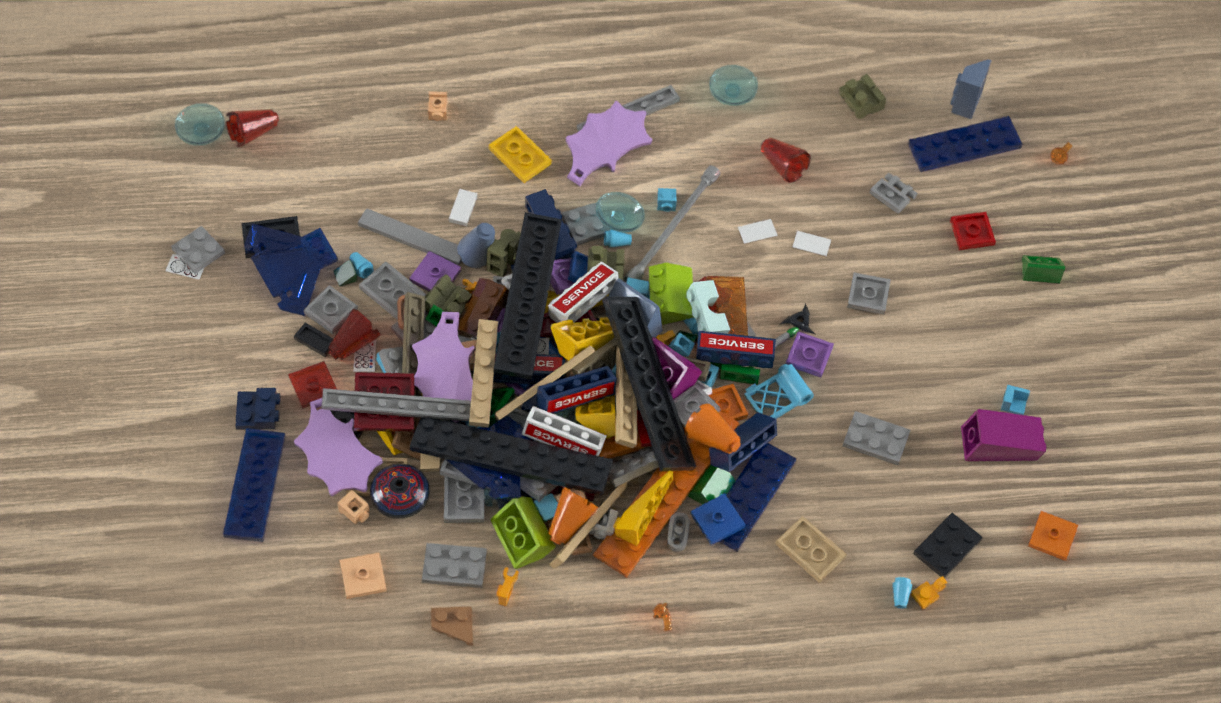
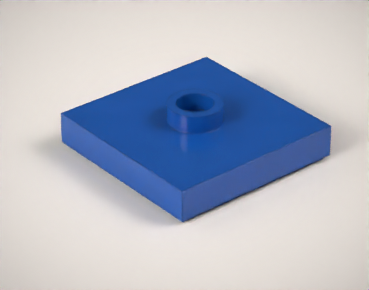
(717, 519)

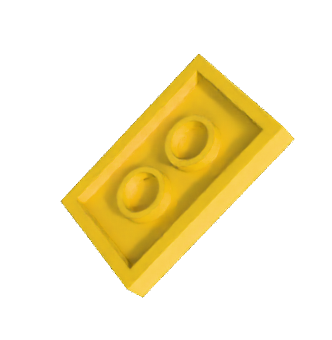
(520, 154)

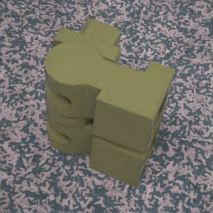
(862, 96)
(502, 252)
(612, 259)
(447, 296)

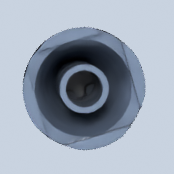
(475, 244)

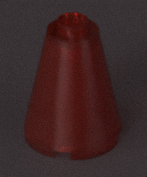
(250, 124)
(786, 158)
(352, 336)

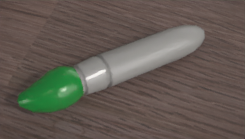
(784, 337)

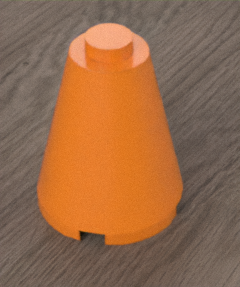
(712, 430)
(570, 516)

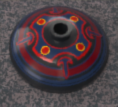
(403, 500)

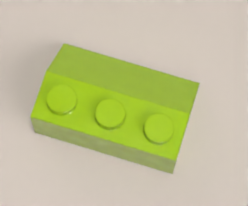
(669, 291)
(522, 532)

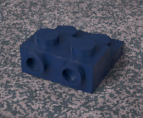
(257, 409)

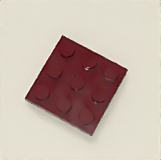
(389, 384)

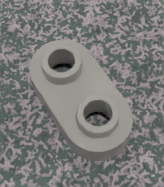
(678, 533)

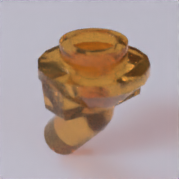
(1060, 154)
(661, 611)

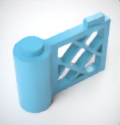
(790, 383)

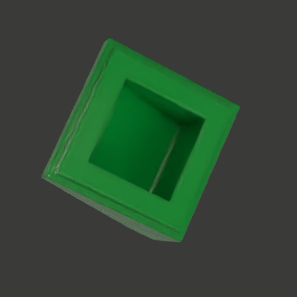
(434, 315)

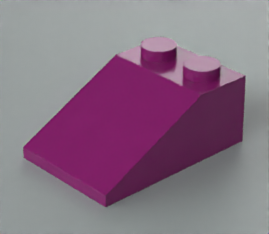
(678, 370)

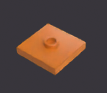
(1053, 535)

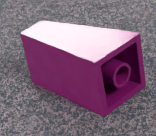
(1002, 437)

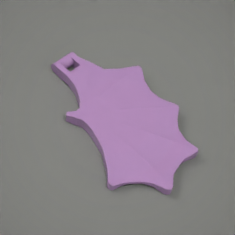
(606, 140)
(444, 362)
(335, 452)

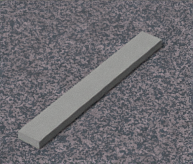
(396, 404)

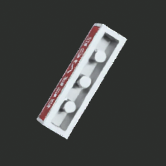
(583, 294)
(562, 432)

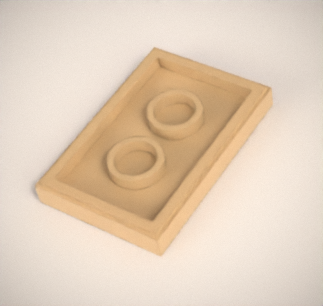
(811, 549)

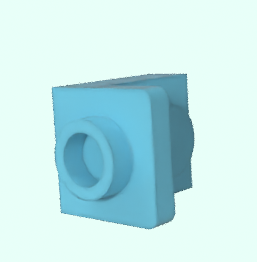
(666, 199)

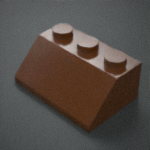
(485, 304)

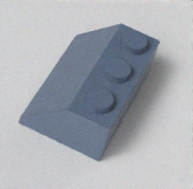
(969, 88)
(650, 309)

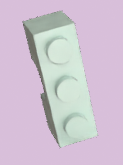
(701, 296)

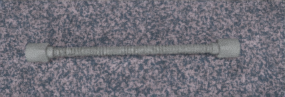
(709, 177)

